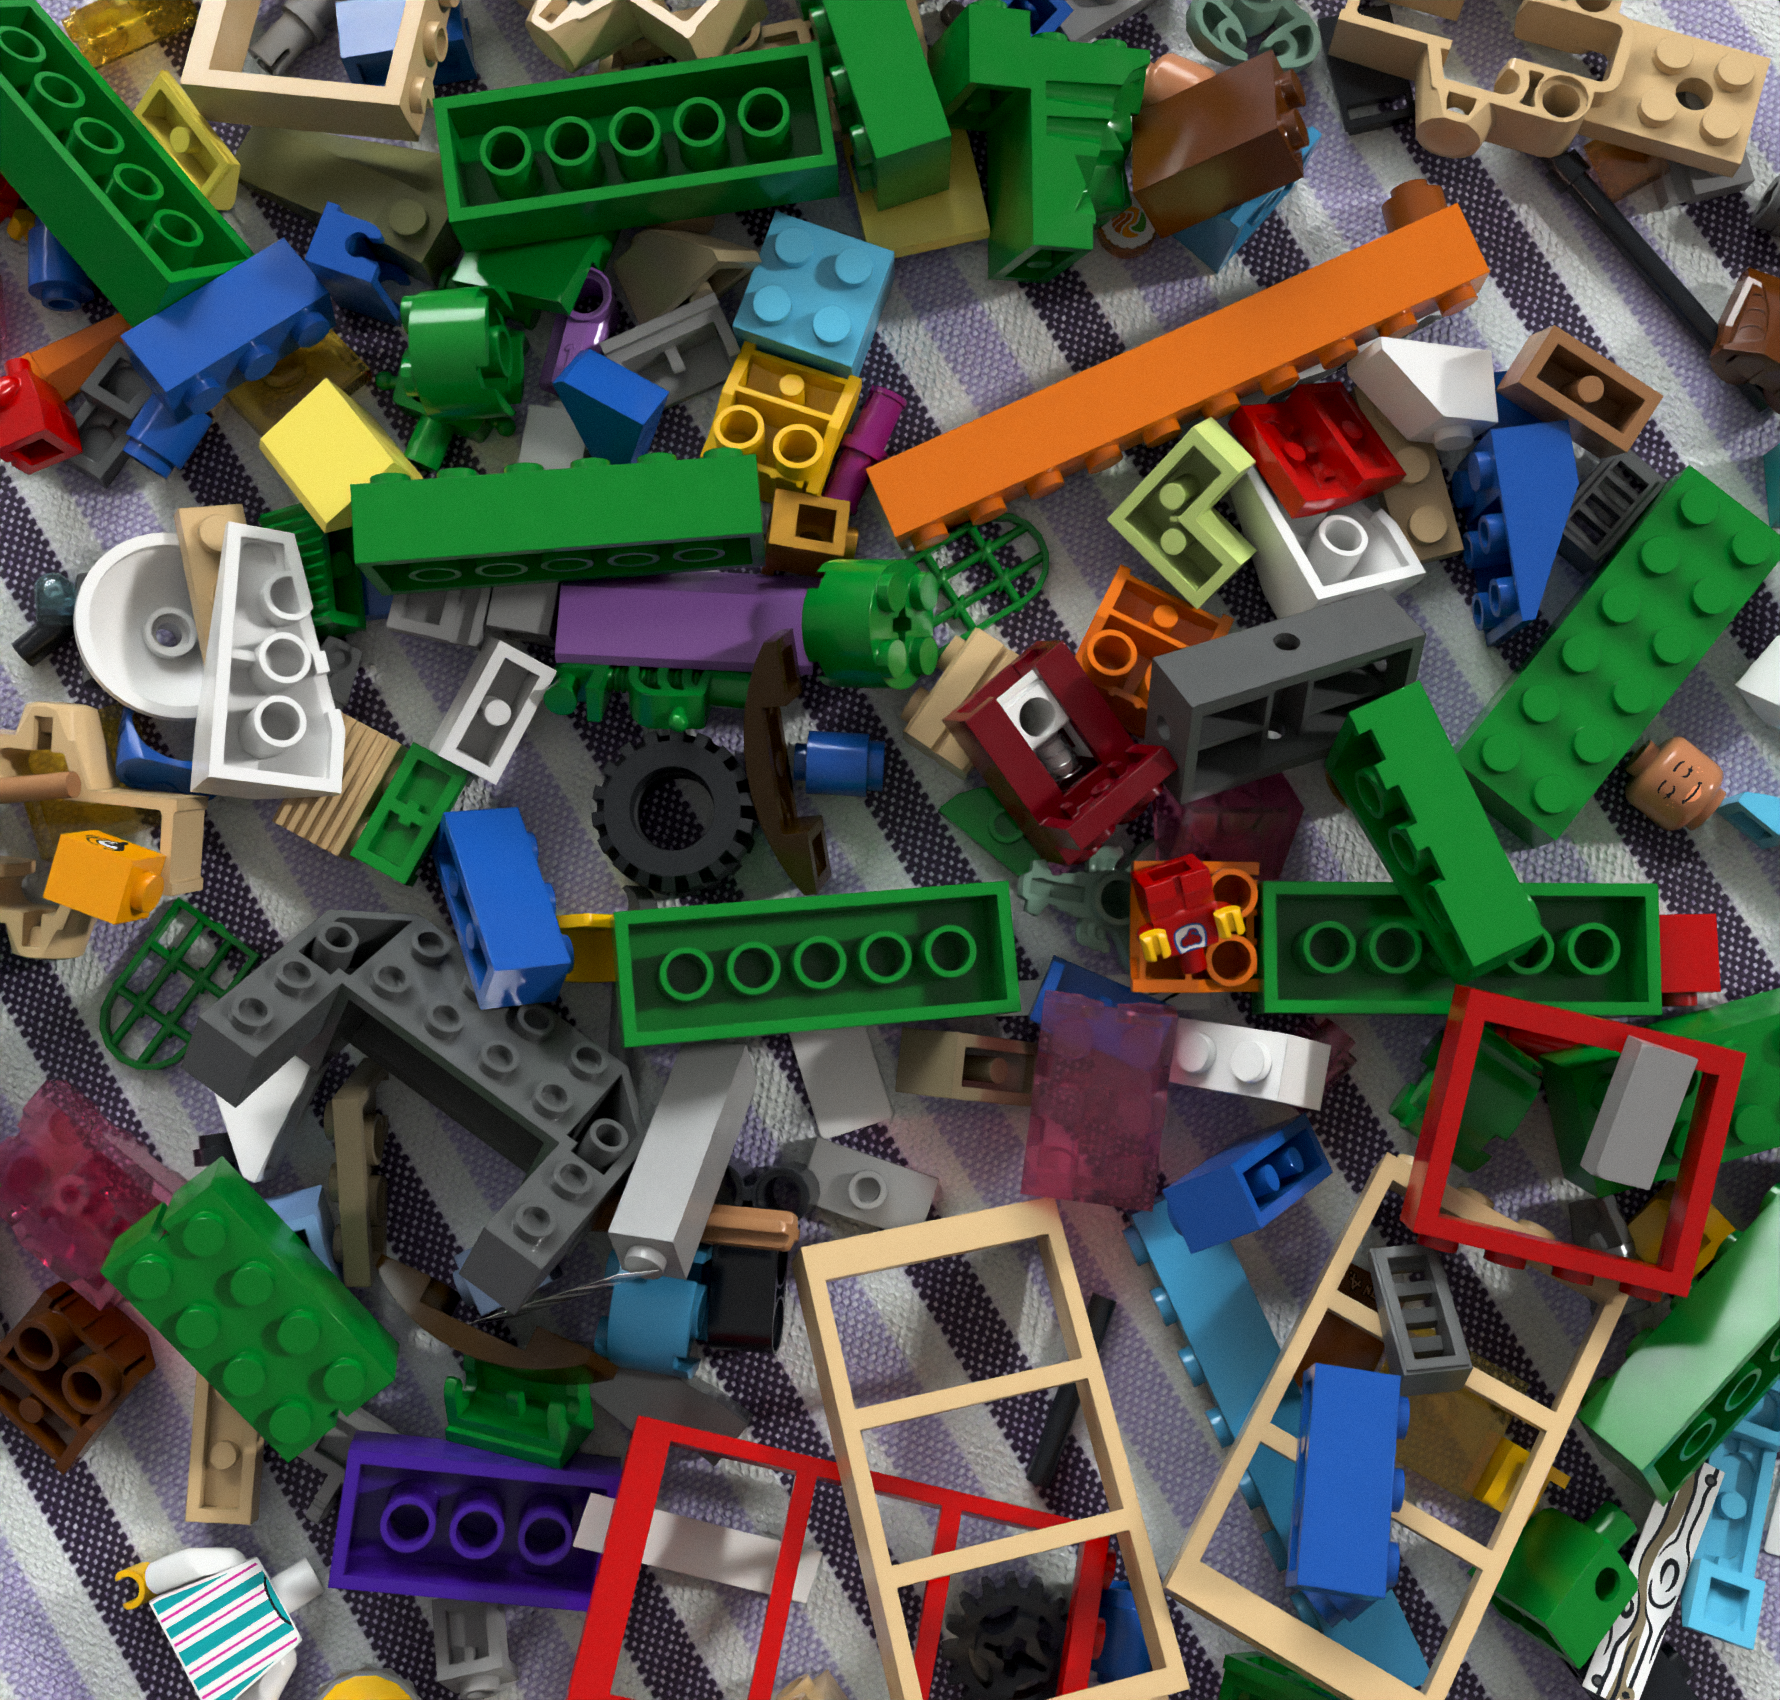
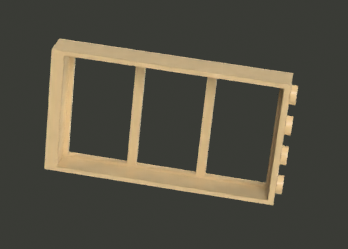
(936, 1240)
(1290, 1639)

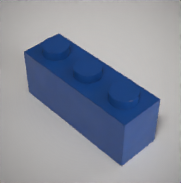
(230, 330)
(501, 907)
(1246, 1184)
(1347, 1483)

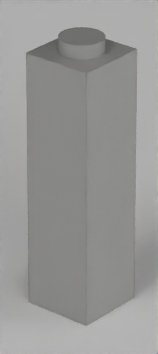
(532, 610)
(683, 1159)

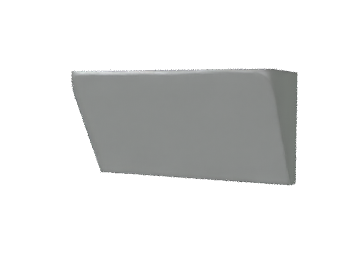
(1638, 1113)

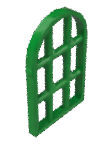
(983, 554)
(173, 964)

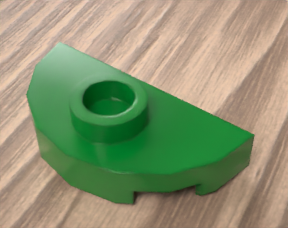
(991, 827)

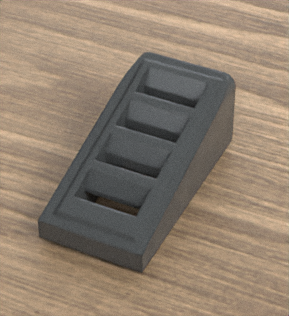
(1576, 545)
(1451, 1359)

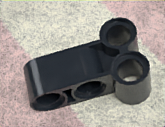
(751, 1282)

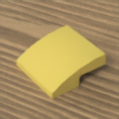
(931, 221)

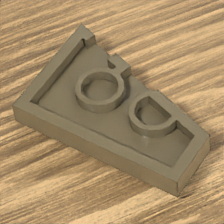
(352, 1180)

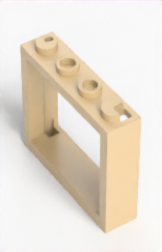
(391, 111)

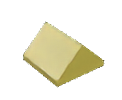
(326, 448)

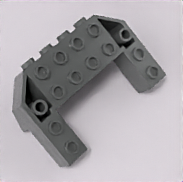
(502, 1073)

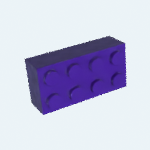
(466, 1523)

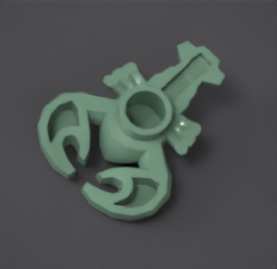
(1222, 26)
(1095, 896)

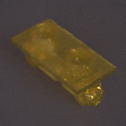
(121, 27)

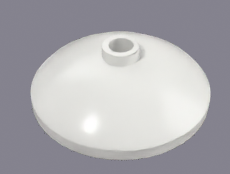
(116, 620)

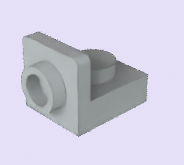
(471, 1647)

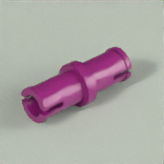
(864, 446)

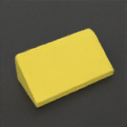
(189, 140)

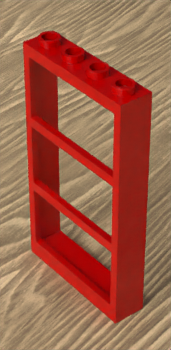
(633, 1514)

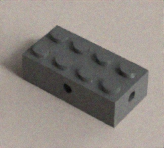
(1283, 677)

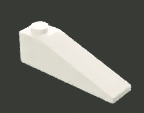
(1319, 555)
(265, 689)

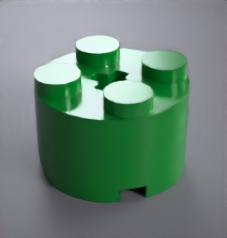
(462, 353)
(871, 623)
(1496, 1099)

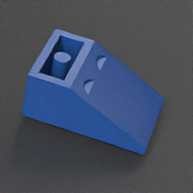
(1515, 509)

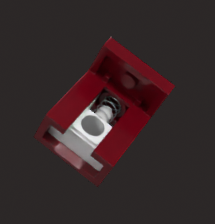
(1105, 785)

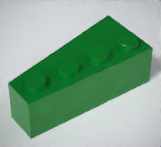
(1432, 833)

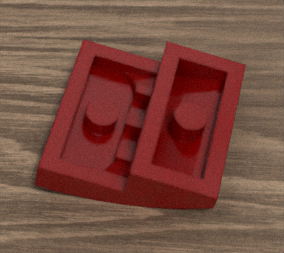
(1316, 449)

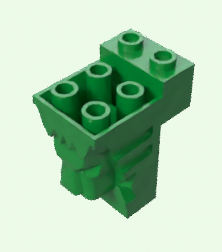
(1052, 130)

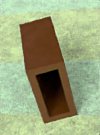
(1218, 144)

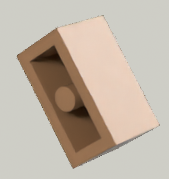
(1567, 380)

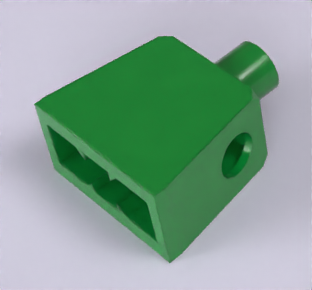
(1567, 1580)

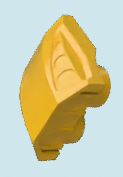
(784, 417)

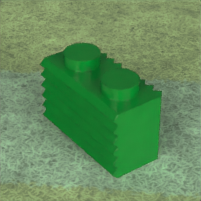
(329, 571)

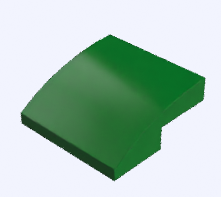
(539, 273)

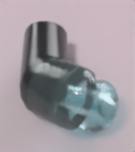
(53, 617)

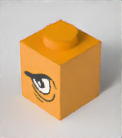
(105, 877)

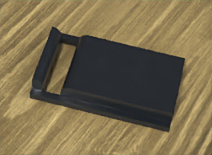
(1364, 86)

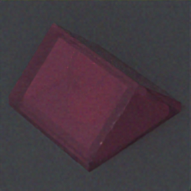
(1231, 826)

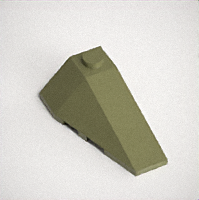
(370, 180)

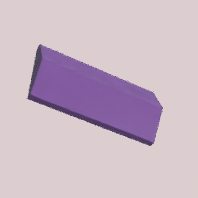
(680, 619)

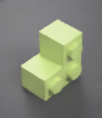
(1174, 517)

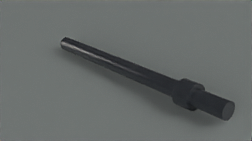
(1570, 174)

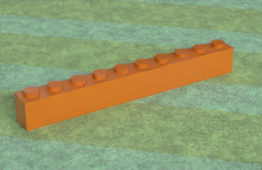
(1180, 378)

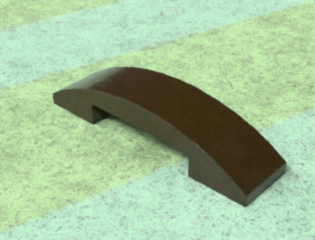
(795, 840)
(545, 1359)

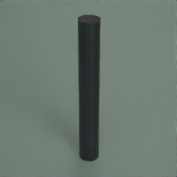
(1066, 1403)

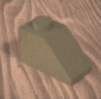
(678, 267)
(966, 1067)

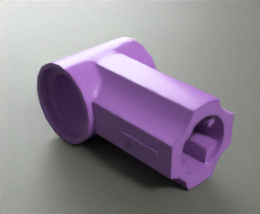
(580, 330)

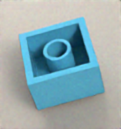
(815, 296)

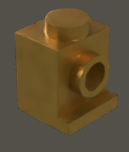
(807, 533)

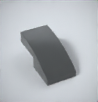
(112, 402)

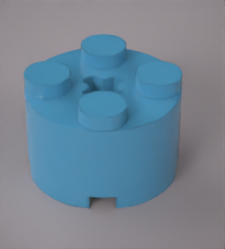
(656, 1319)

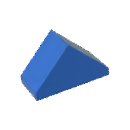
(610, 406)

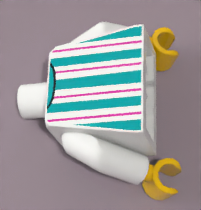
(227, 1618)

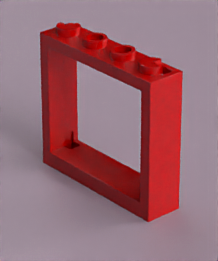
(1695, 1179)

